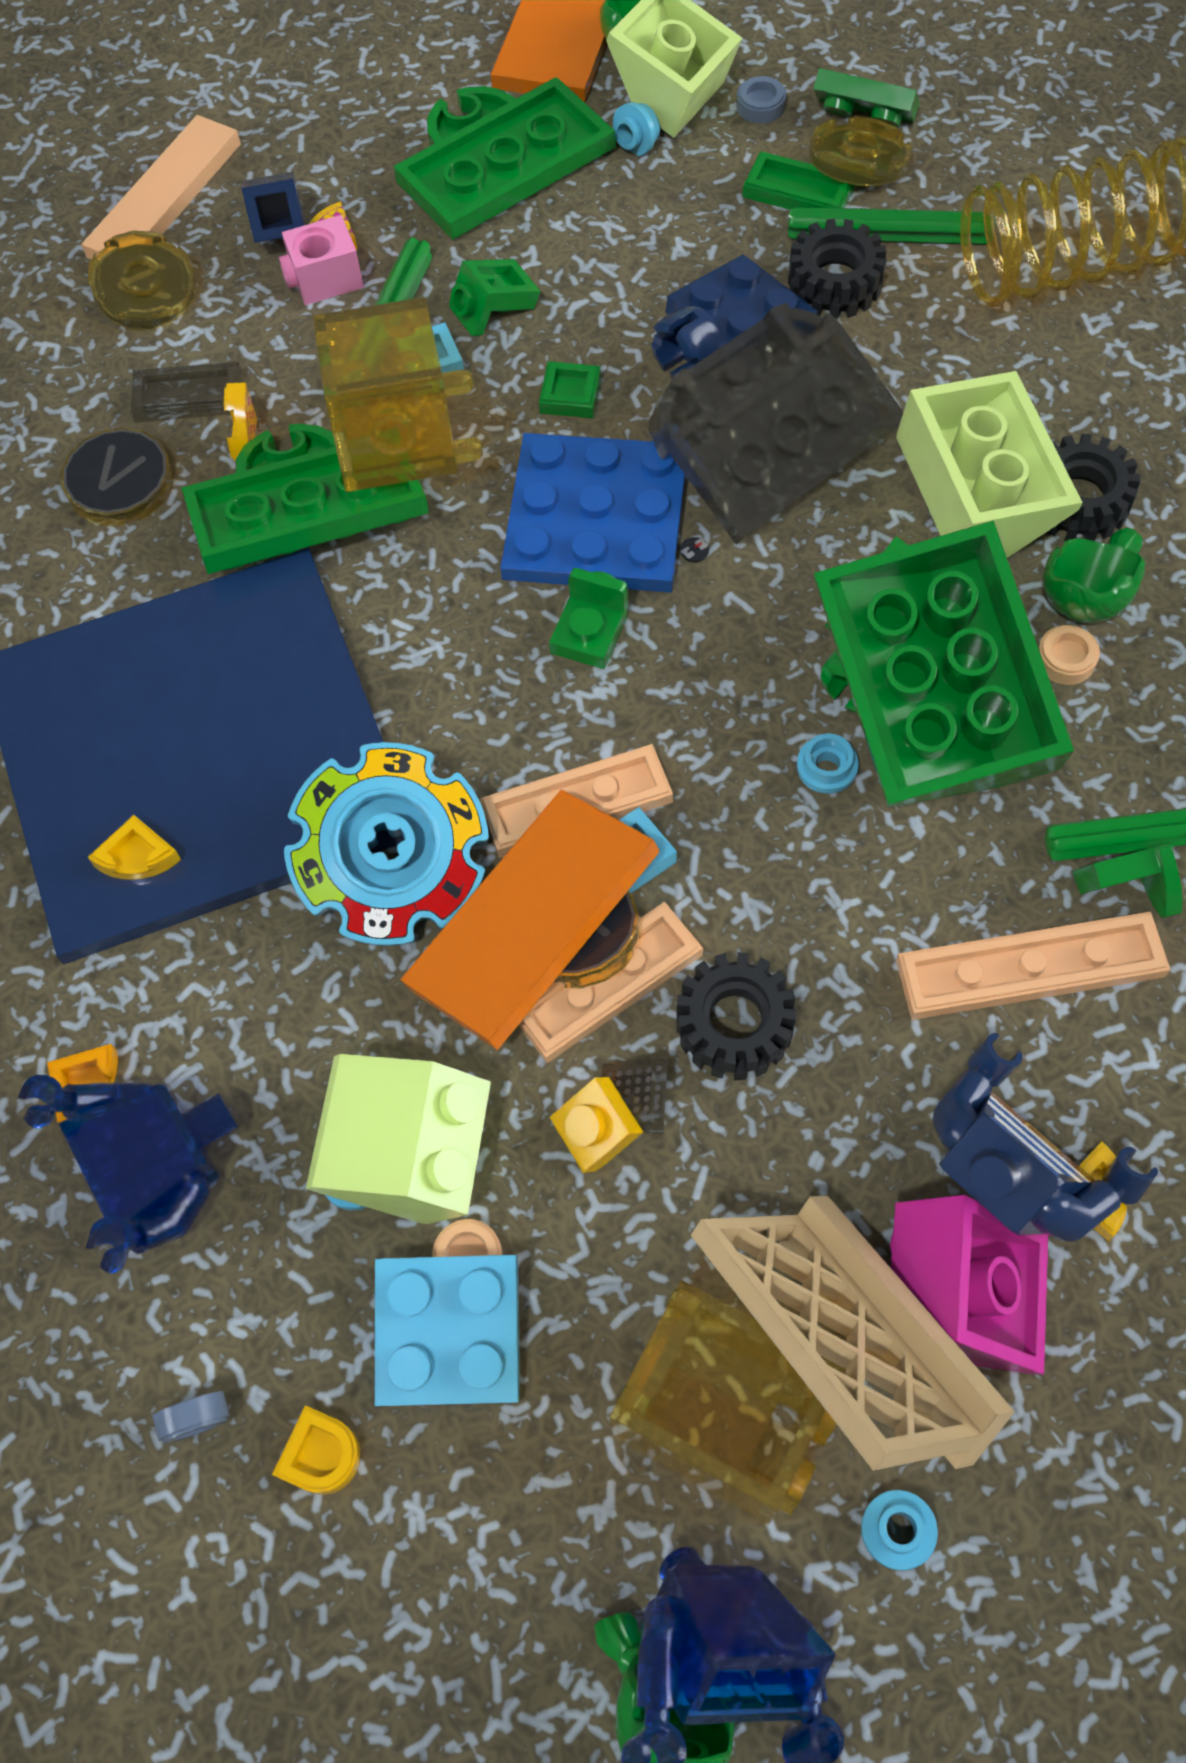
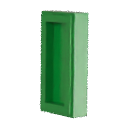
(793, 184)

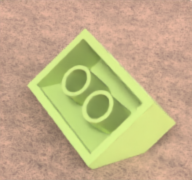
(986, 459)

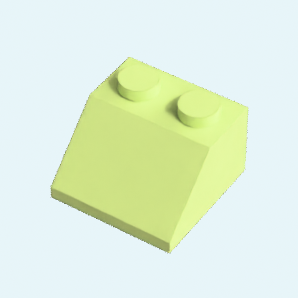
(672, 58)
(400, 1136)

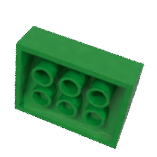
(944, 667)

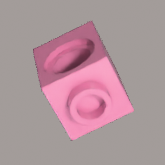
(321, 260)

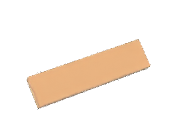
(168, 183)
(1032, 965)

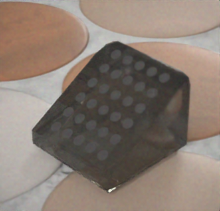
(642, 1088)

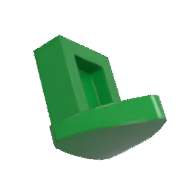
(1153, 866)

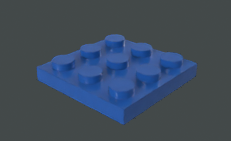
(594, 510)

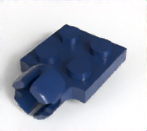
(717, 311)

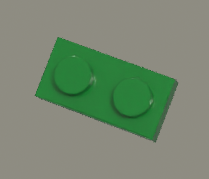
(846, 93)

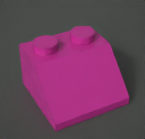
(975, 1279)

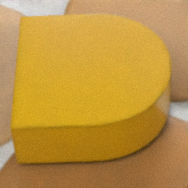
(319, 1454)

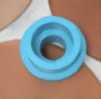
(636, 127)
(828, 748)
(879, 1543)

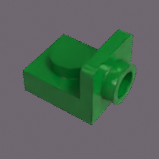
(490, 287)
(591, 618)

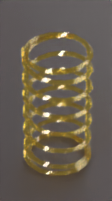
(1019, 236)

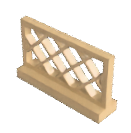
(891, 1338)

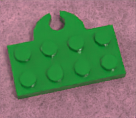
(500, 152)
(289, 501)

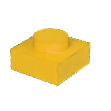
(596, 1124)

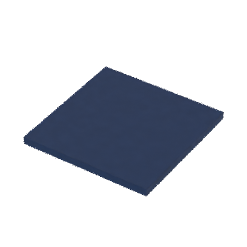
(193, 721)

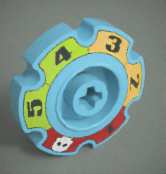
(340, 821)

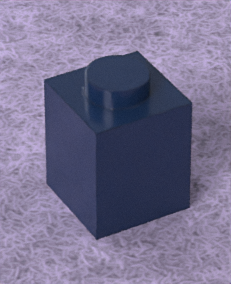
(272, 205)

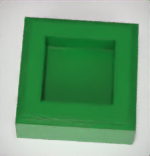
(570, 389)

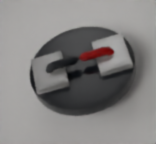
(694, 549)

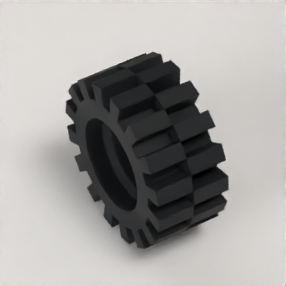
(837, 246)
(1110, 474)
(741, 980)

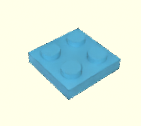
(447, 1330)

